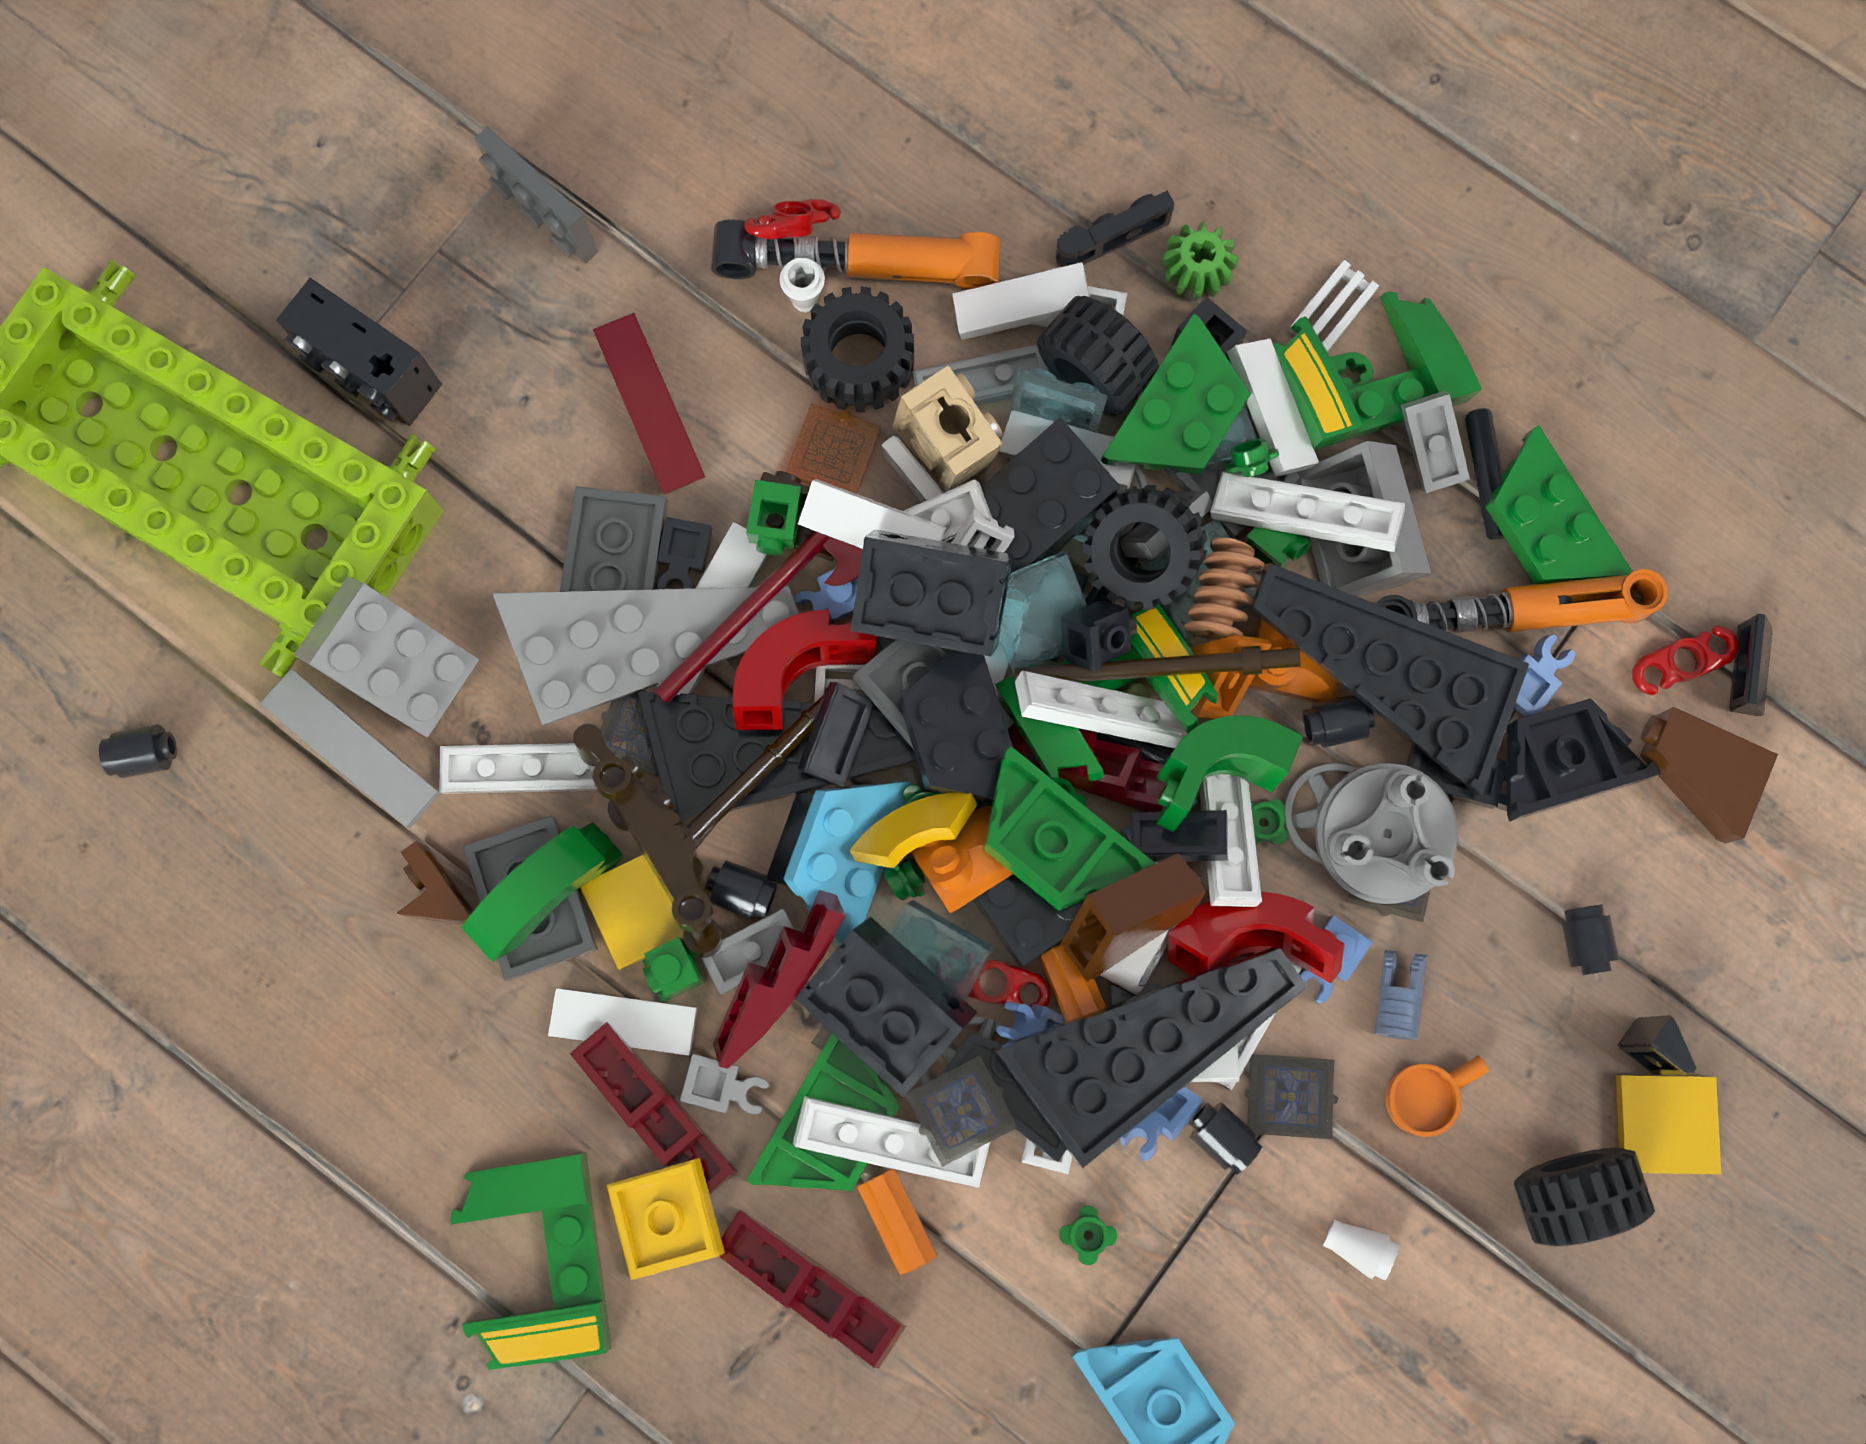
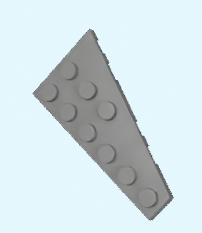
(611, 644)

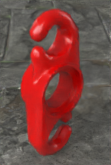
(792, 219)
(1705, 660)
(1016, 980)

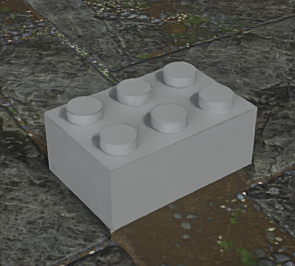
(387, 656)

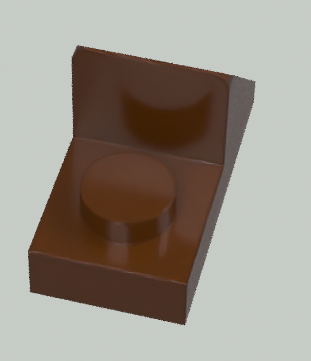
(442, 899)

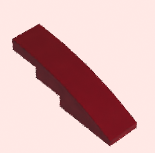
(649, 403)
(1126, 775)
(770, 990)
(649, 1105)
(810, 1289)

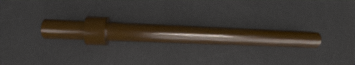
(1249, 661)

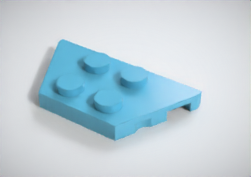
(823, 854)
(1155, 1392)

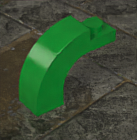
(1230, 746)
(537, 887)

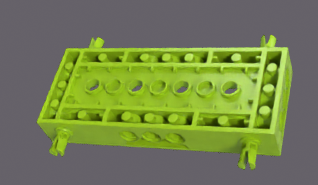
(75, 347)

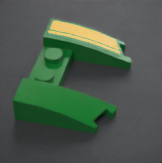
(1340, 414)
(1064, 746)
(579, 1317)

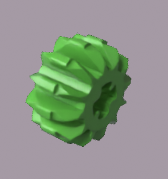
(1185, 252)

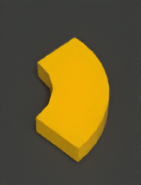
(913, 827)

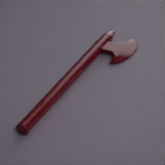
(847, 570)

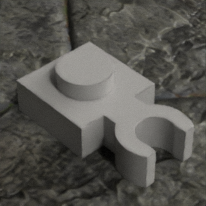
(716, 1086)

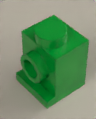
(769, 502)
(1277, 546)
(671, 970)

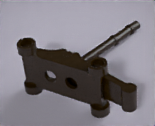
(662, 836)

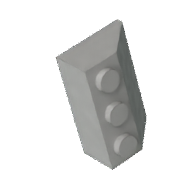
(1373, 472)

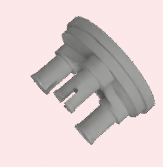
(1387, 833)

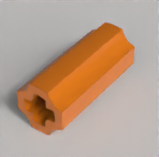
(1068, 985)
(897, 1221)

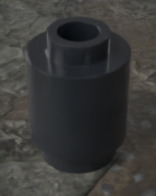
(1337, 721)
(137, 751)
(740, 890)
(1590, 939)
(1224, 1137)

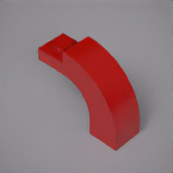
(786, 653)
(1222, 933)

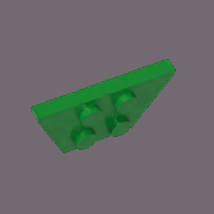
(1182, 408)
(1551, 519)
(1053, 837)
(836, 1078)

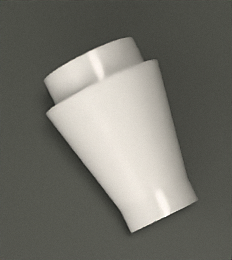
(802, 283)
(1363, 1248)

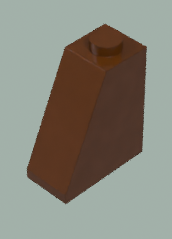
(1708, 770)
(1131, 914)

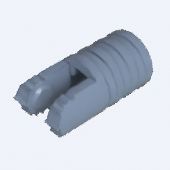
(1397, 1006)

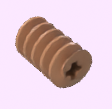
(1223, 589)

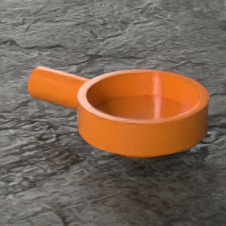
(1427, 1098)

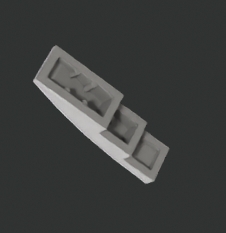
(350, 748)

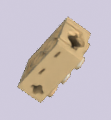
(947, 429)

